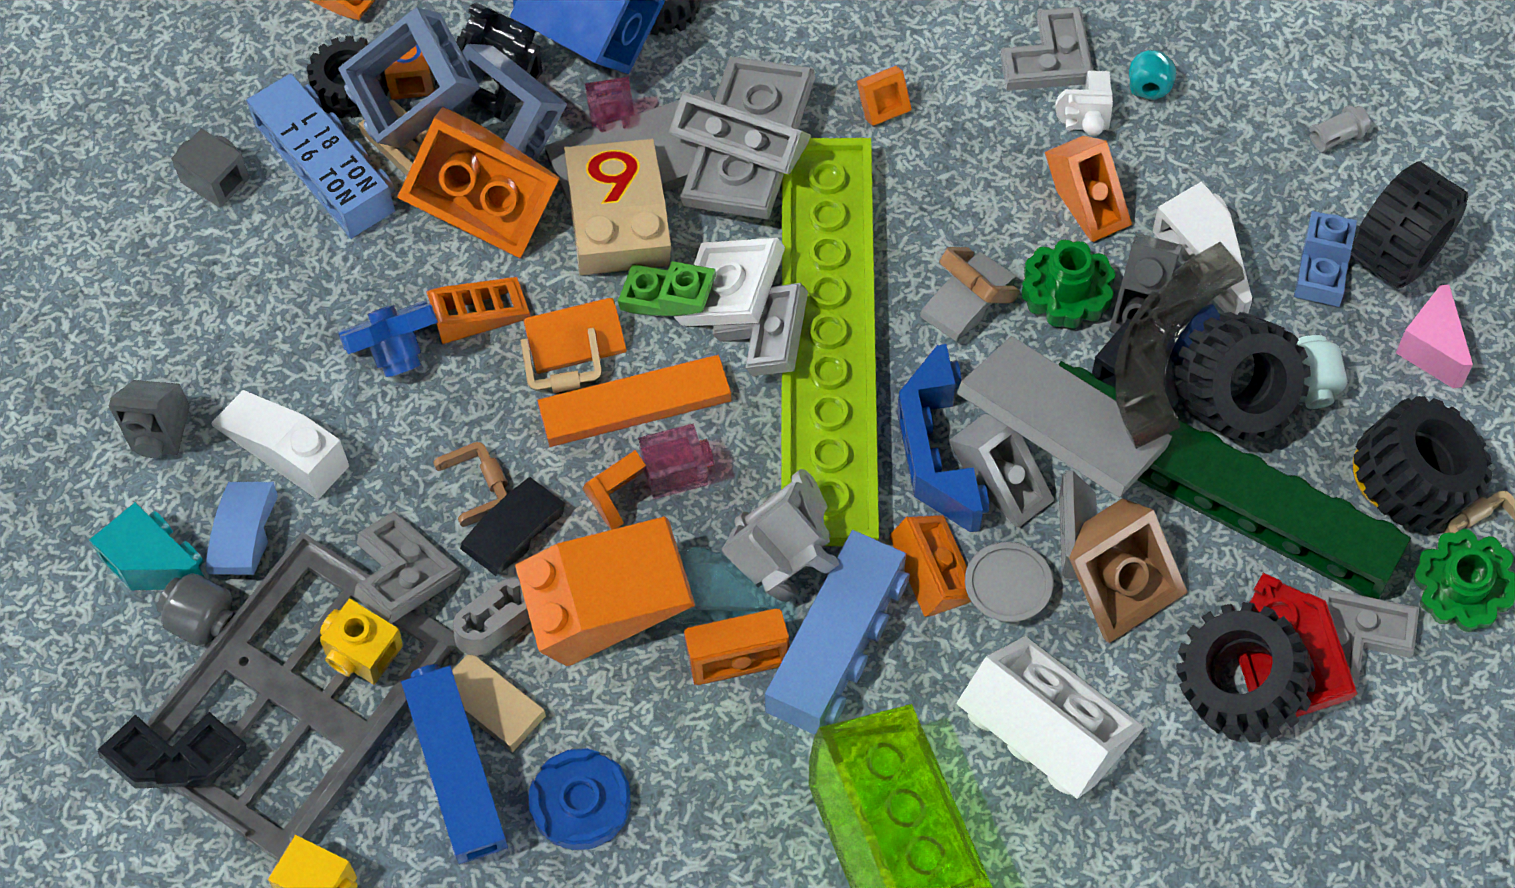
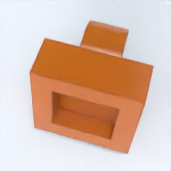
(884, 95)

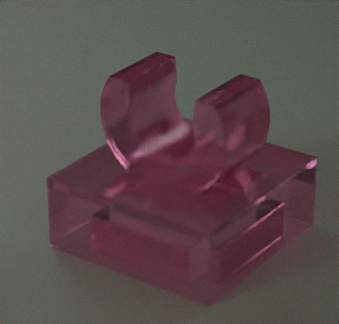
(610, 102)

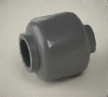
(195, 609)

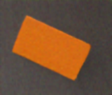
(562, 336)
(932, 562)
(737, 646)

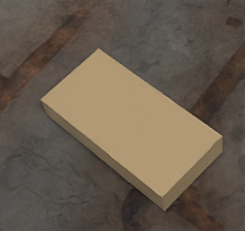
(496, 703)

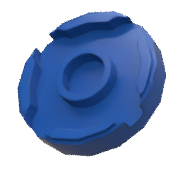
(585, 814)

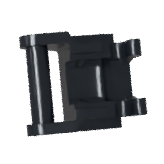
(511, 39)

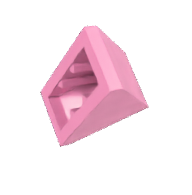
(1438, 341)

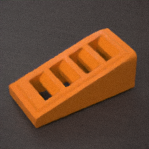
(469, 324)

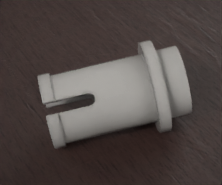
(1348, 124)

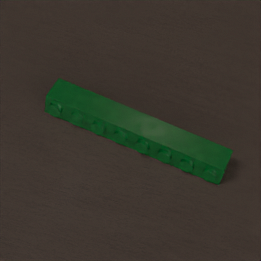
(1272, 507)

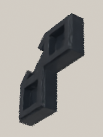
(151, 762)

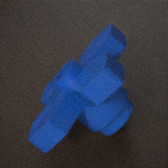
(390, 336)

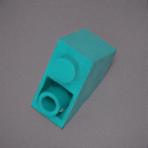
(142, 552)

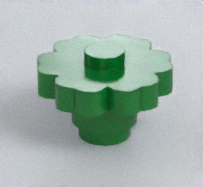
(1068, 283)
(1466, 580)

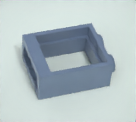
(444, 58)
(540, 106)

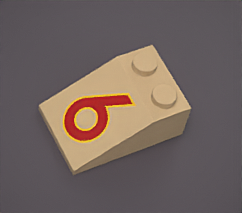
(617, 206)

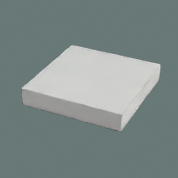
(741, 283)

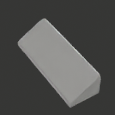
(738, 133)

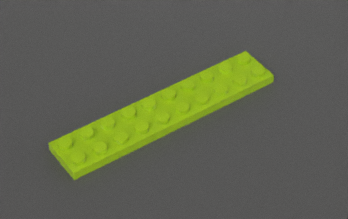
(832, 391)

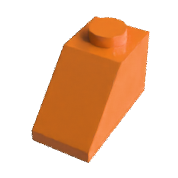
(1089, 186)

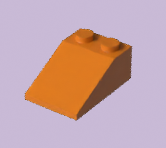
(478, 183)
(603, 588)

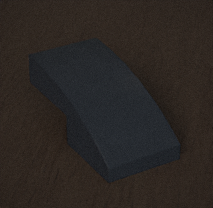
(511, 524)

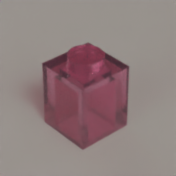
(675, 460)

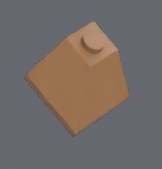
(1125, 567)

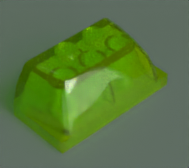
(890, 805)

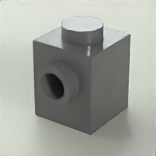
(210, 167)

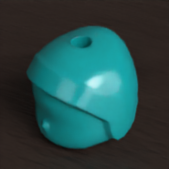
(1151, 74)

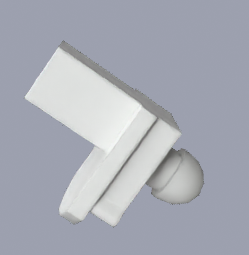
(1087, 108)

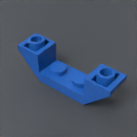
(947, 492)

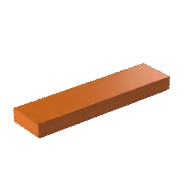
(634, 400)

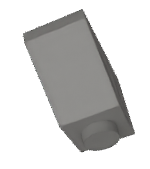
(1004, 466)

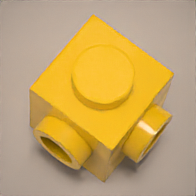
(359, 642)

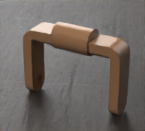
(956, 260)
(491, 471)

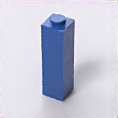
(453, 763)

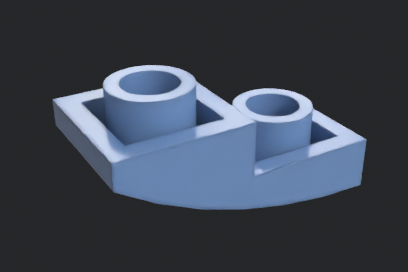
(1325, 258)
(238, 528)

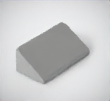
(1076, 506)

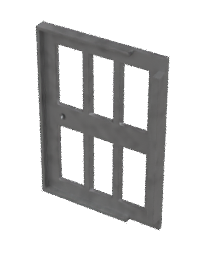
(294, 695)

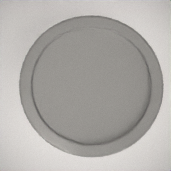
(1009, 581)

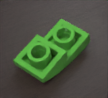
(666, 292)

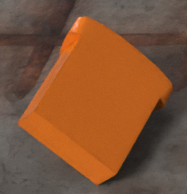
(608, 482)

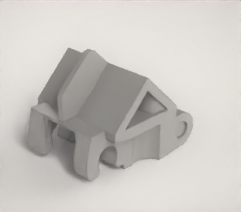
(782, 537)

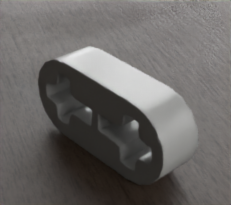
(490, 612)

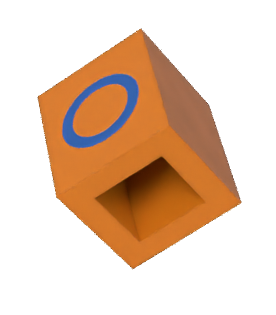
(410, 76)

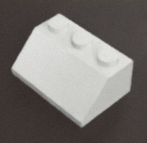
(1048, 716)

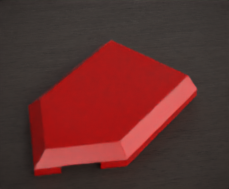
(1316, 628)

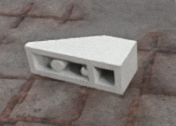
(1198, 222)
(284, 441)

